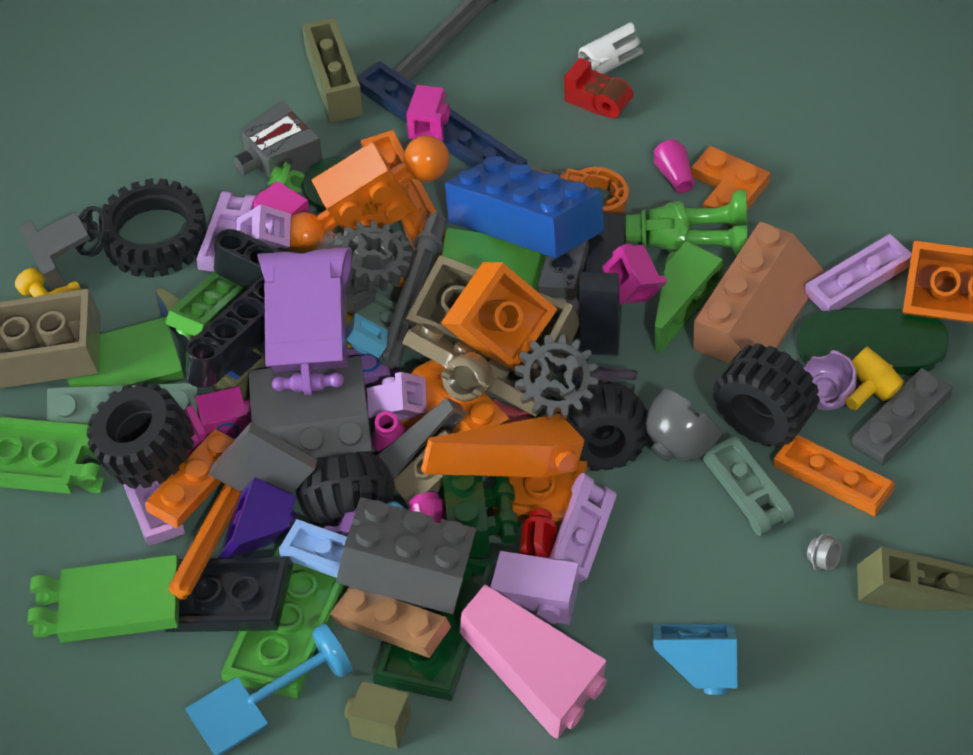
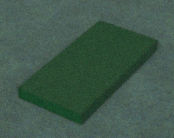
(441, 672)

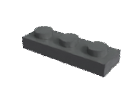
(902, 416)

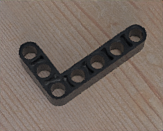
(600, 290)
(241, 324)

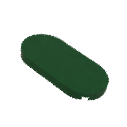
(898, 338)

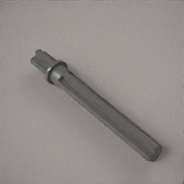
(441, 37)
(428, 246)

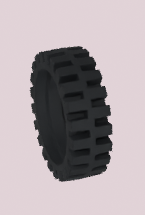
(163, 255)

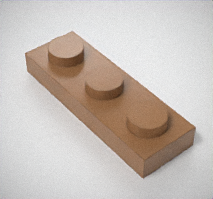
(391, 621)

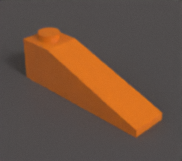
(510, 449)

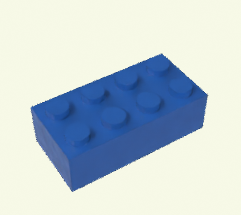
(525, 206)

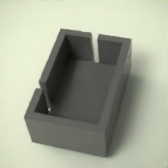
(405, 555)

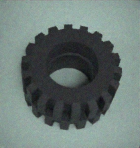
(766, 395)
(156, 451)

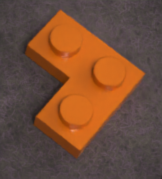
(727, 176)

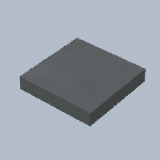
(265, 457)

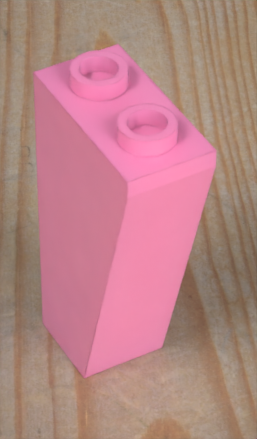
(533, 659)

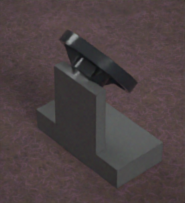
(63, 236)

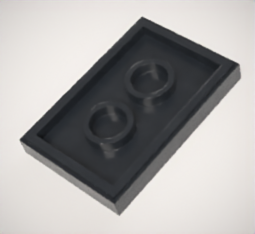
(237, 595)

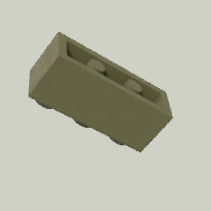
(332, 70)

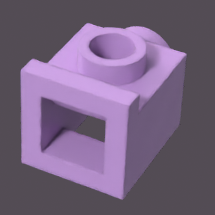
(267, 225)
(400, 395)

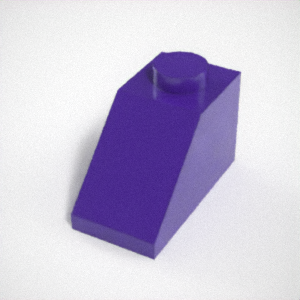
(258, 518)

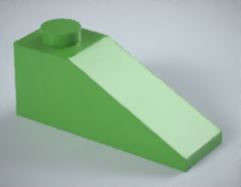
(691, 281)

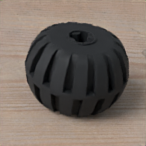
(620, 423)
(340, 483)

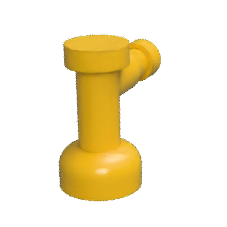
(31, 283)

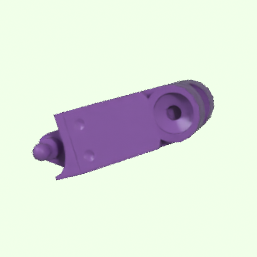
(306, 316)

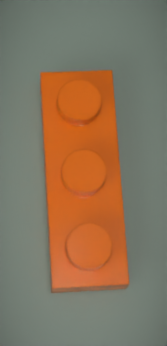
(191, 484)

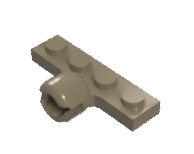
(466, 372)

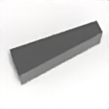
(414, 440)

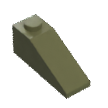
(914, 582)

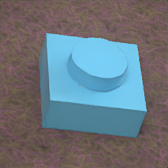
(366, 336)

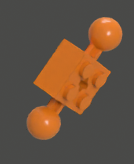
(368, 190)

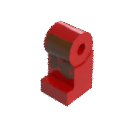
(595, 90)

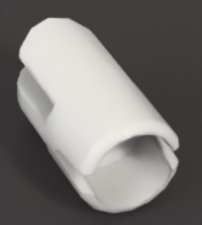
(612, 49)

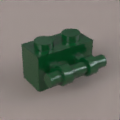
(467, 504)

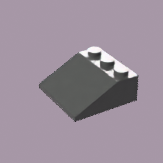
(319, 423)

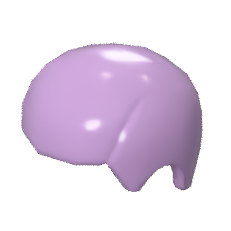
(834, 378)

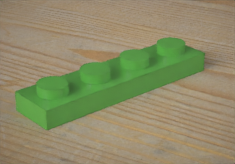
(203, 304)

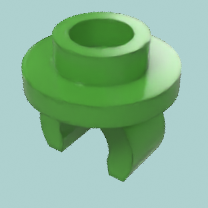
(286, 177)

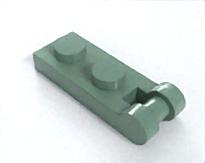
(748, 485)

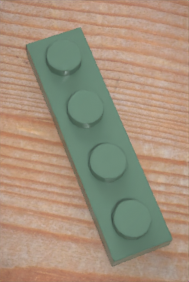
(79, 403)

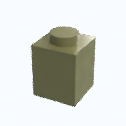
(378, 714)

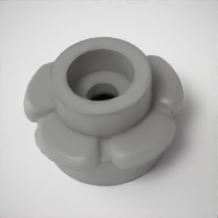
(824, 552)

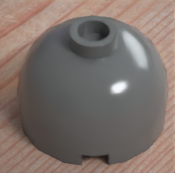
(679, 429)

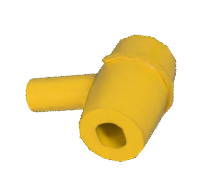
(876, 378)

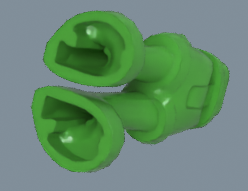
(670, 225)

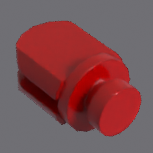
(538, 534)

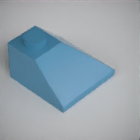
(700, 653)

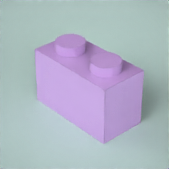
(538, 585)

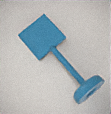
(231, 714)

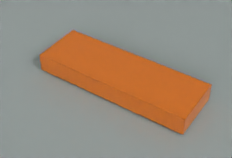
(834, 475)

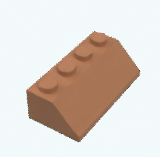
(756, 295)

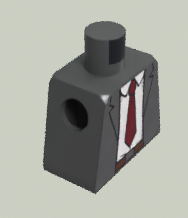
(277, 139)

